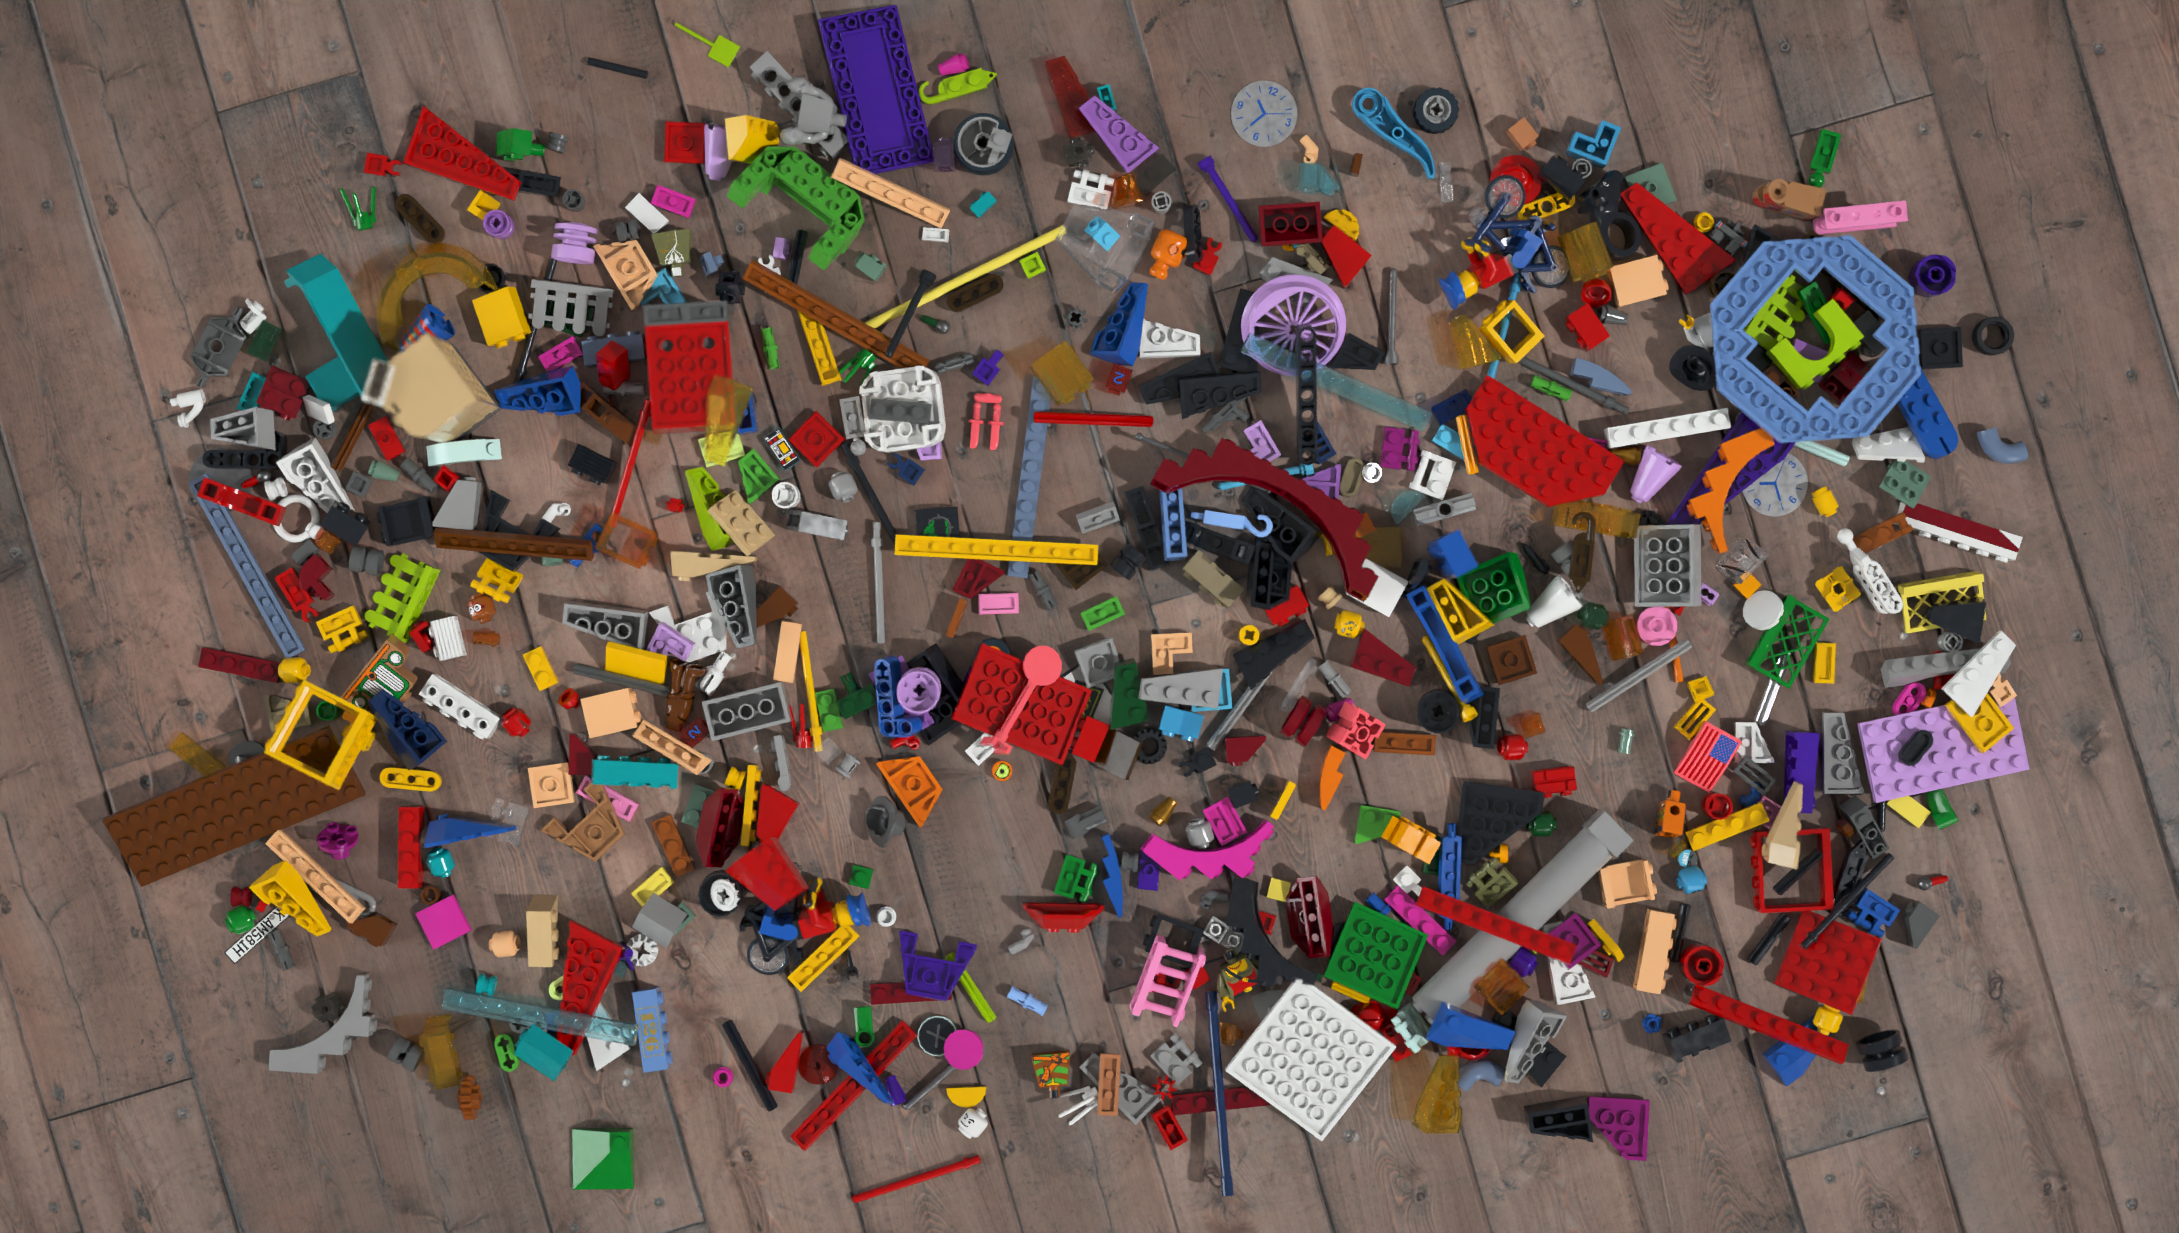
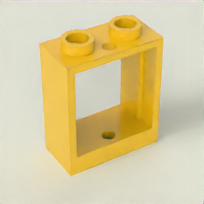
(1524, 346)

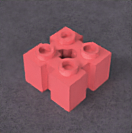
(1355, 730)

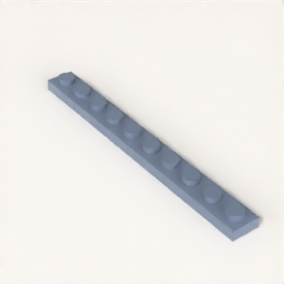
(1030, 475)
(251, 573)

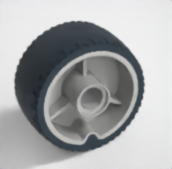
(966, 144)

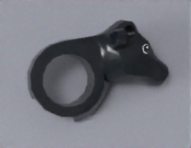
(1602, 205)

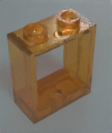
(607, 531)
(1509, 984)

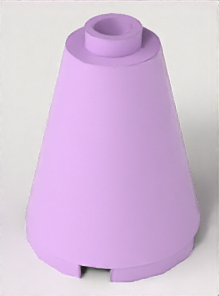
(716, 152)
(1652, 474)

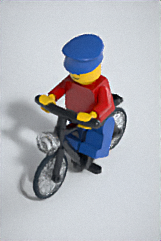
(791, 923)

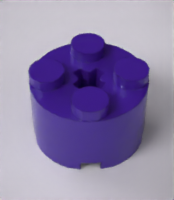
(1943, 279)

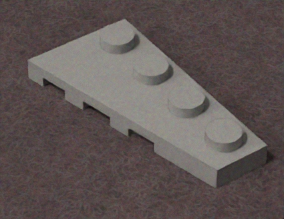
(1191, 688)

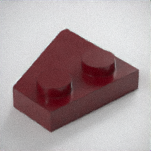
(975, 577)

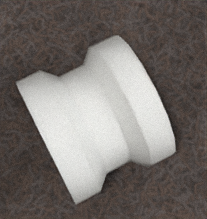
(275, 488)

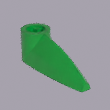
(1941, 809)

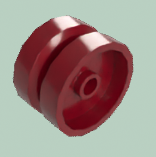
(1306, 722)

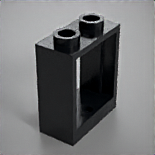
(1194, 942)

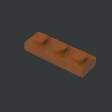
(1405, 743)
(673, 845)

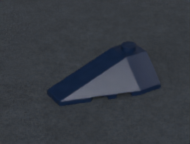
(407, 732)

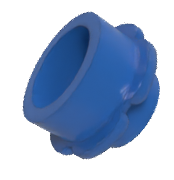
(1652, 1018)

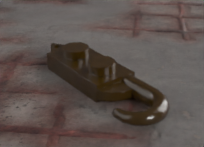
(1582, 553)

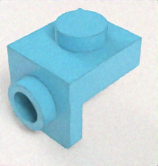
(1102, 233)

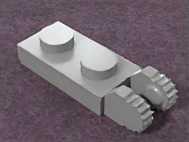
(782, 763)

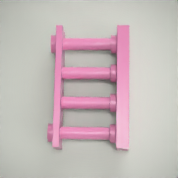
(1860, 218)
(1152, 967)

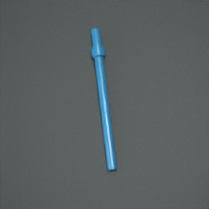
(1514, 288)

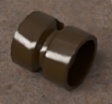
(1718, 282)

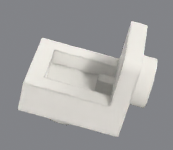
(254, 318)

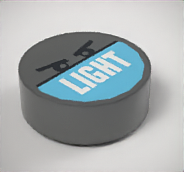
(1687, 858)

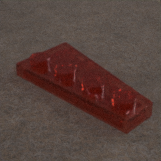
(1069, 96)

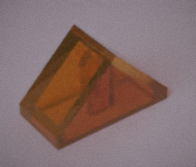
(1126, 192)

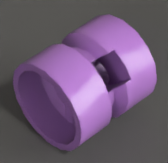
(498, 224)

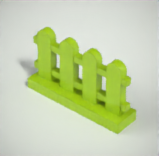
(1770, 320)
(418, 595)

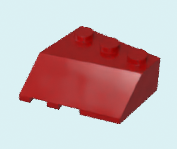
(769, 874)

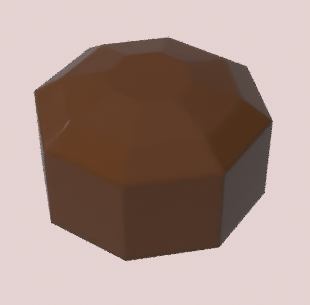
(1844, 827)
(430, 895)

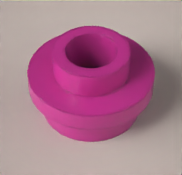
(718, 1081)

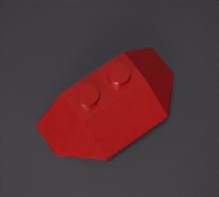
(1063, 915)

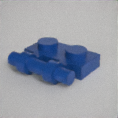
(1875, 906)

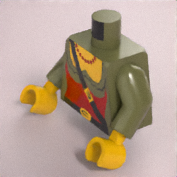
(1236, 976)

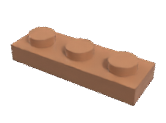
(1108, 1084)

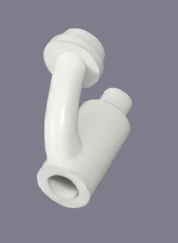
(186, 399)

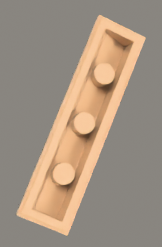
(671, 747)

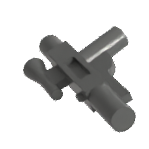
(1227, 413)

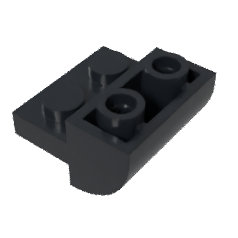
(1561, 177)

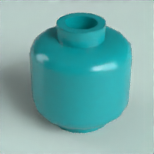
(440, 862)

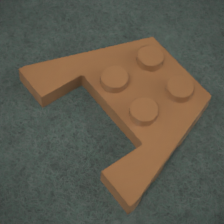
(596, 831)

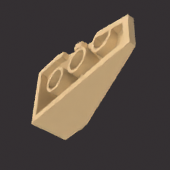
(1781, 842)

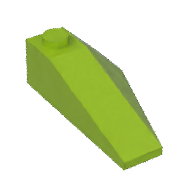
(704, 495)

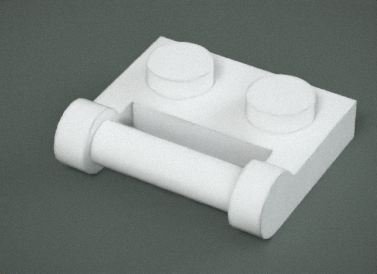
(1438, 478)

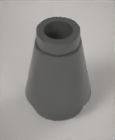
(1611, 315)

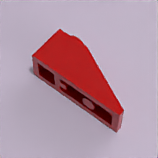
(784, 1072)

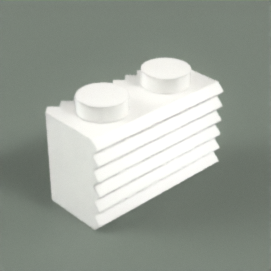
(447, 638)

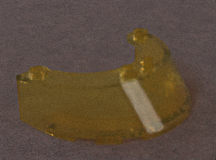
(422, 262)

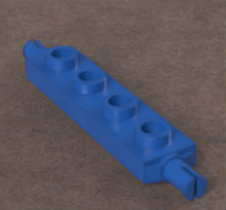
(1449, 867)

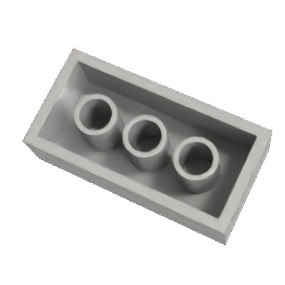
(747, 711)

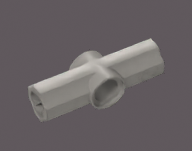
(1456, 506)

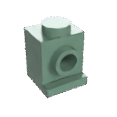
(870, 266)

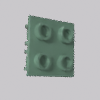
(1905, 482)

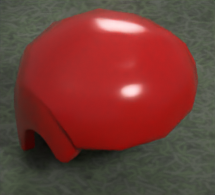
(1596, 292)

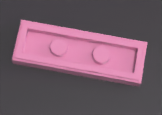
(623, 805)

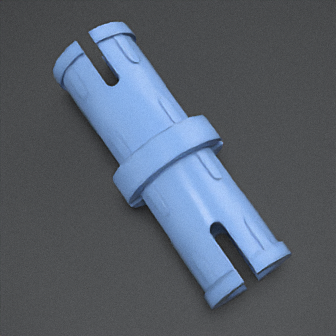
(1027, 1000)

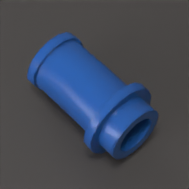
(1377, 904)

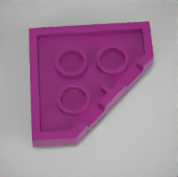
(1622, 1123)

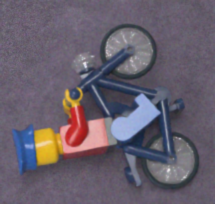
(1505, 199)

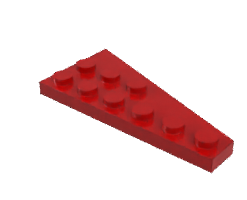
(586, 974)

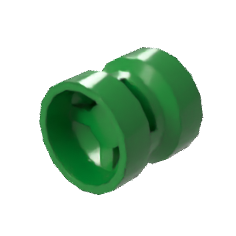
(325, 711)

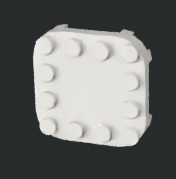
(908, 385)

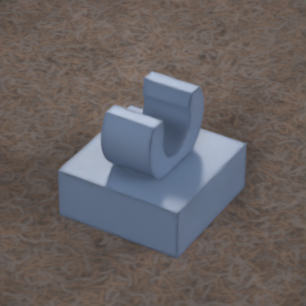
(710, 263)

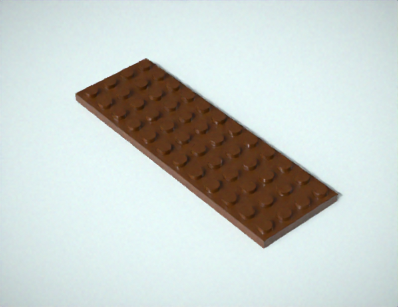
(229, 808)

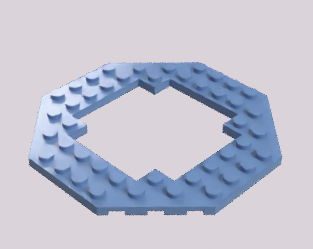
(1864, 277)

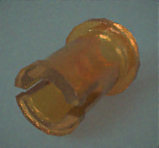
(486, 638)

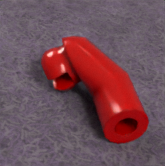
(912, 742)

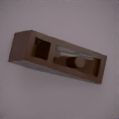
(776, 607)
(1581, 650)

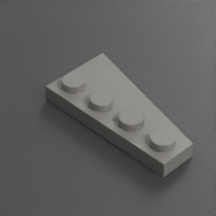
(1838, 758)
(1134, 1096)

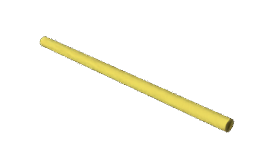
(967, 277)

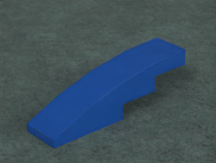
(1113, 881)

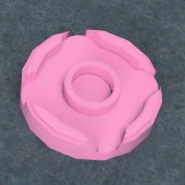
(1657, 625)

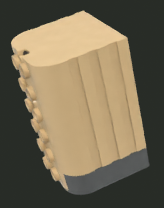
(437, 392)

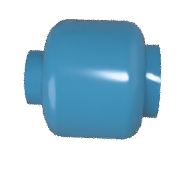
(1691, 879)

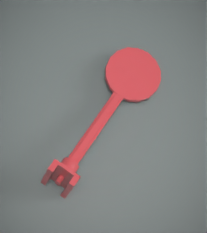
(1041, 667)

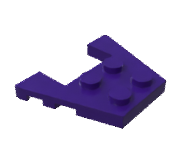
(932, 976)

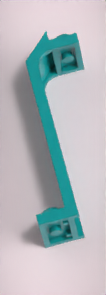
(338, 316)

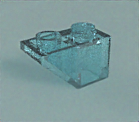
(1316, 178)

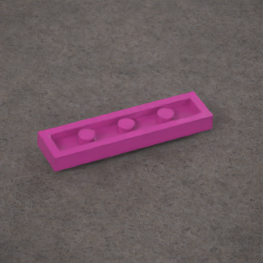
(1420, 919)

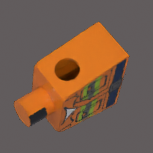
(1670, 824)

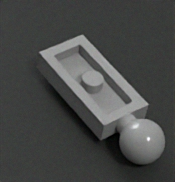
(853, 423)

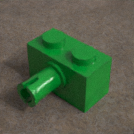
(517, 143)

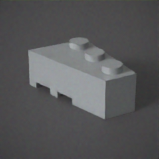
(1278, 268)
(247, 427)

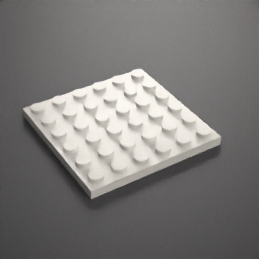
(1310, 1058)

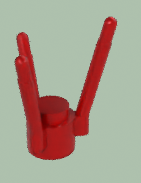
(803, 738)

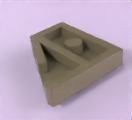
(276, 710)

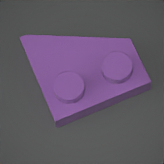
(1326, 480)

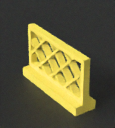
(1936, 585)

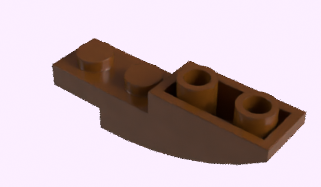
(607, 414)

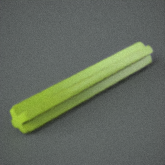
(974, 993)

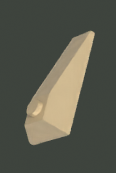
(698, 564)

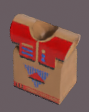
(1790, 199)

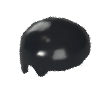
(498, 276)

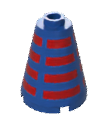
(430, 322)

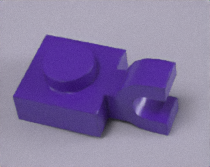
(987, 370)

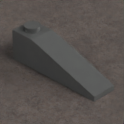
(736, 598)

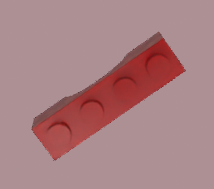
(241, 501)
(409, 838)

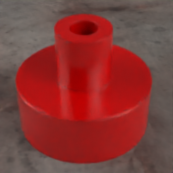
(569, 699)

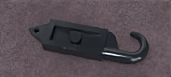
(1850, 873)

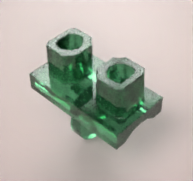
(264, 340)

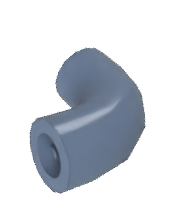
(2000, 451)
(1480, 1070)

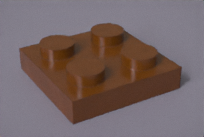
(1511, 660)

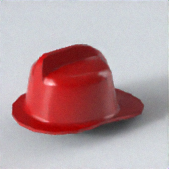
(1374, 1013)

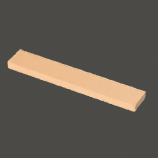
(890, 193)
(315, 876)

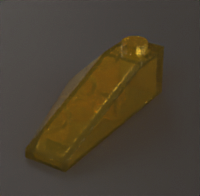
(725, 411)

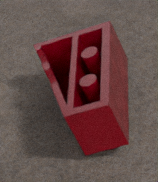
(1380, 660)

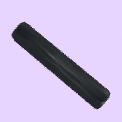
(797, 255)
(1795, 874)
(1679, 932)
(1769, 938)

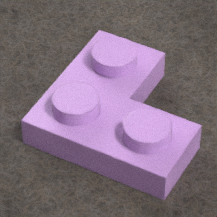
(1261, 442)
(670, 640)

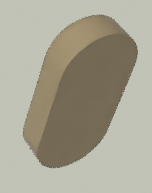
(1351, 477)

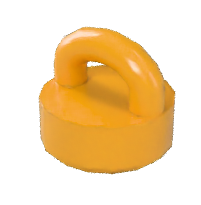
(1500, 853)

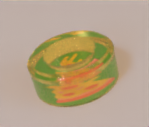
(1677, 849)

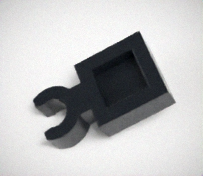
(1201, 761)

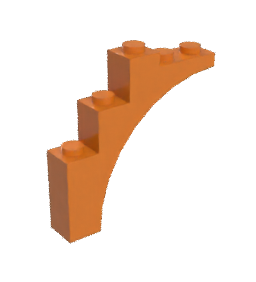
(1719, 479)

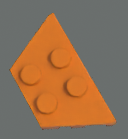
(913, 785)

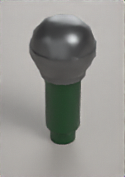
(941, 326)

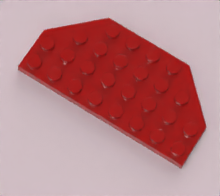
(1536, 448)

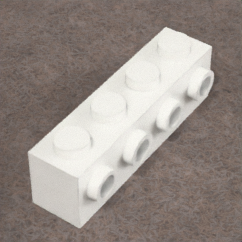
(461, 706)

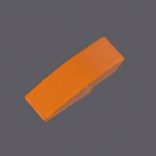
(1329, 775)

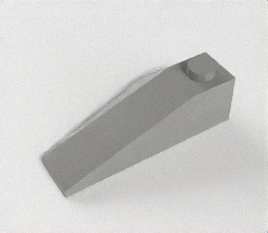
(1532, 1031)

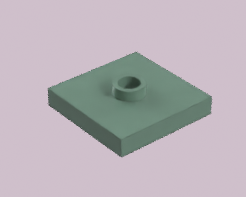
(1655, 181)

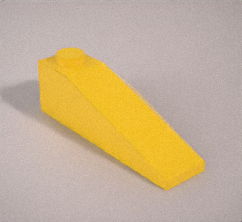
(288, 891)

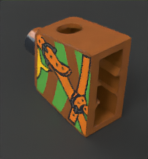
(1052, 1070)

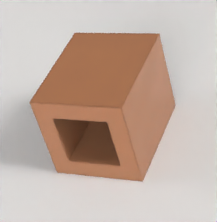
(1522, 135)

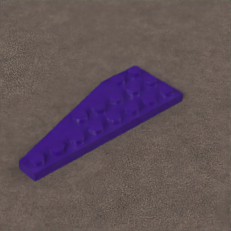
(1747, 475)

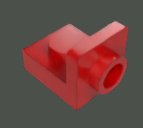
(422, 639)

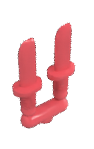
(996, 423)

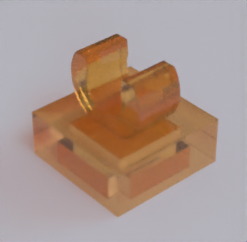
(1532, 725)
(1229, 1033)

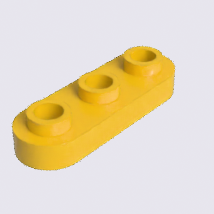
(402, 779)

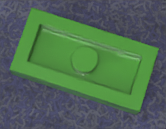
(1102, 613)
(829, 710)

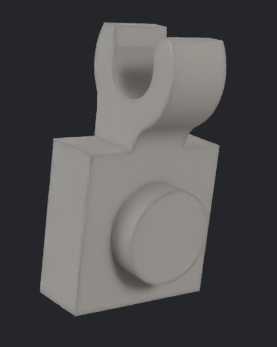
(999, 143)

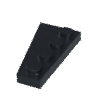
(1231, 354)
(1166, 386)
(1266, 655)

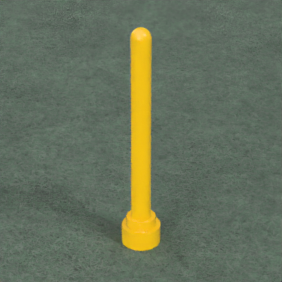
(1467, 712)

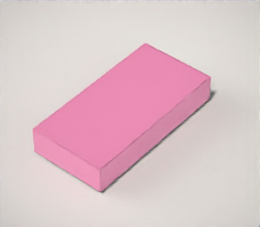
(998, 603)

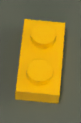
(540, 668)

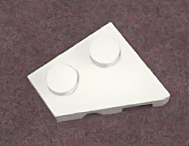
(1752, 743)

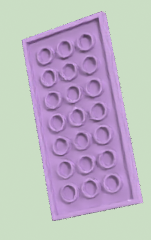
(1947, 763)

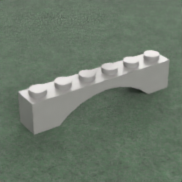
(1912, 669)

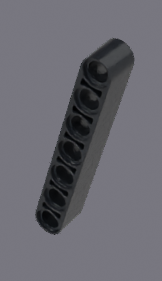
(1302, 385)

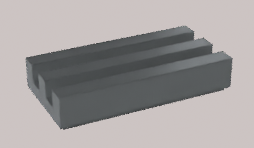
(1740, 764)

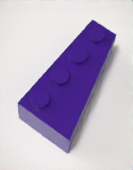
(1801, 764)

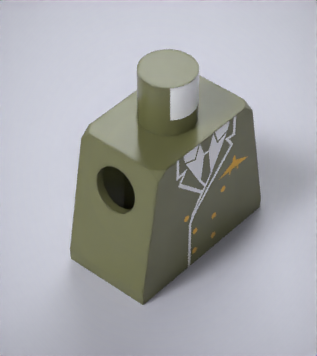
(674, 249)

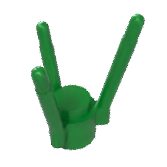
(361, 219)
(862, 359)

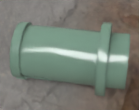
(1625, 740)

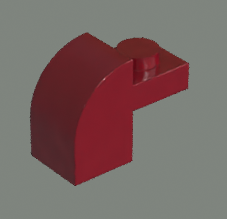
(312, 575)

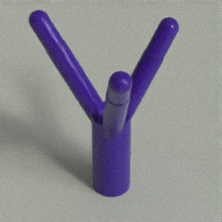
(627, 953)

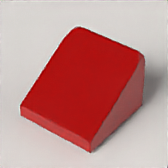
(446, 478)

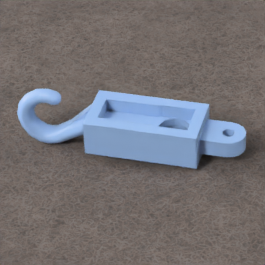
(1233, 521)

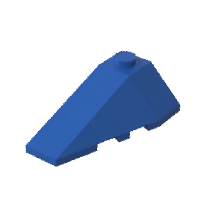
(850, 1058)

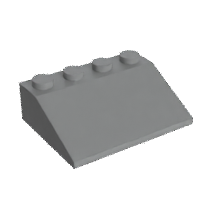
(1667, 565)

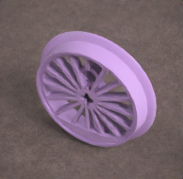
(1282, 288)

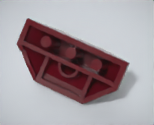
(719, 826)
(1310, 917)

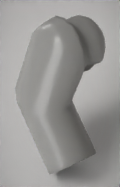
(1023, 943)

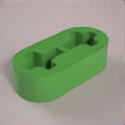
(502, 1053)

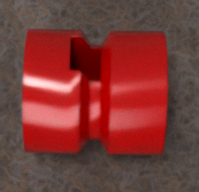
(1716, 805)

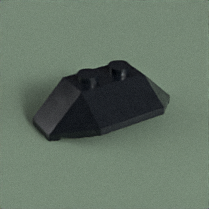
(1267, 576)

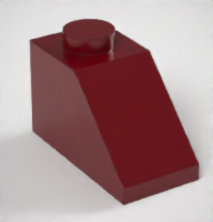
(1242, 748)
(580, 756)

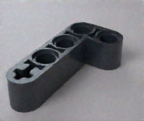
(245, 456)

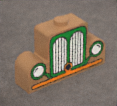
(383, 672)

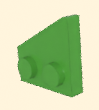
(756, 475)
(1373, 822)

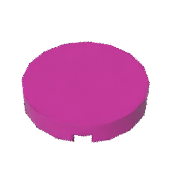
(963, 1049)

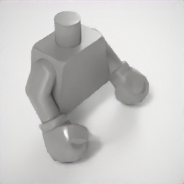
(816, 115)

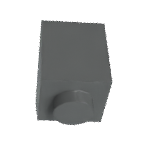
(1918, 922)

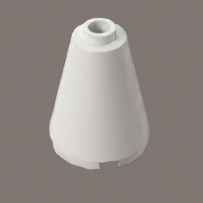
(1553, 603)

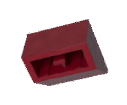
(1844, 376)

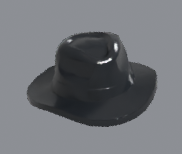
(1694, 367)

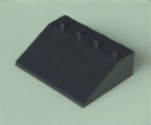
(950, 692)

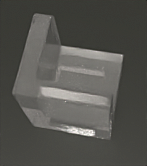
(828, 751)

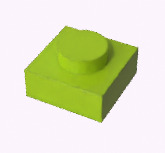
(1032, 265)

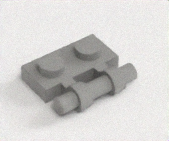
(1171, 1062)

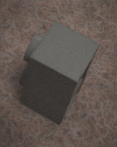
(305, 552)

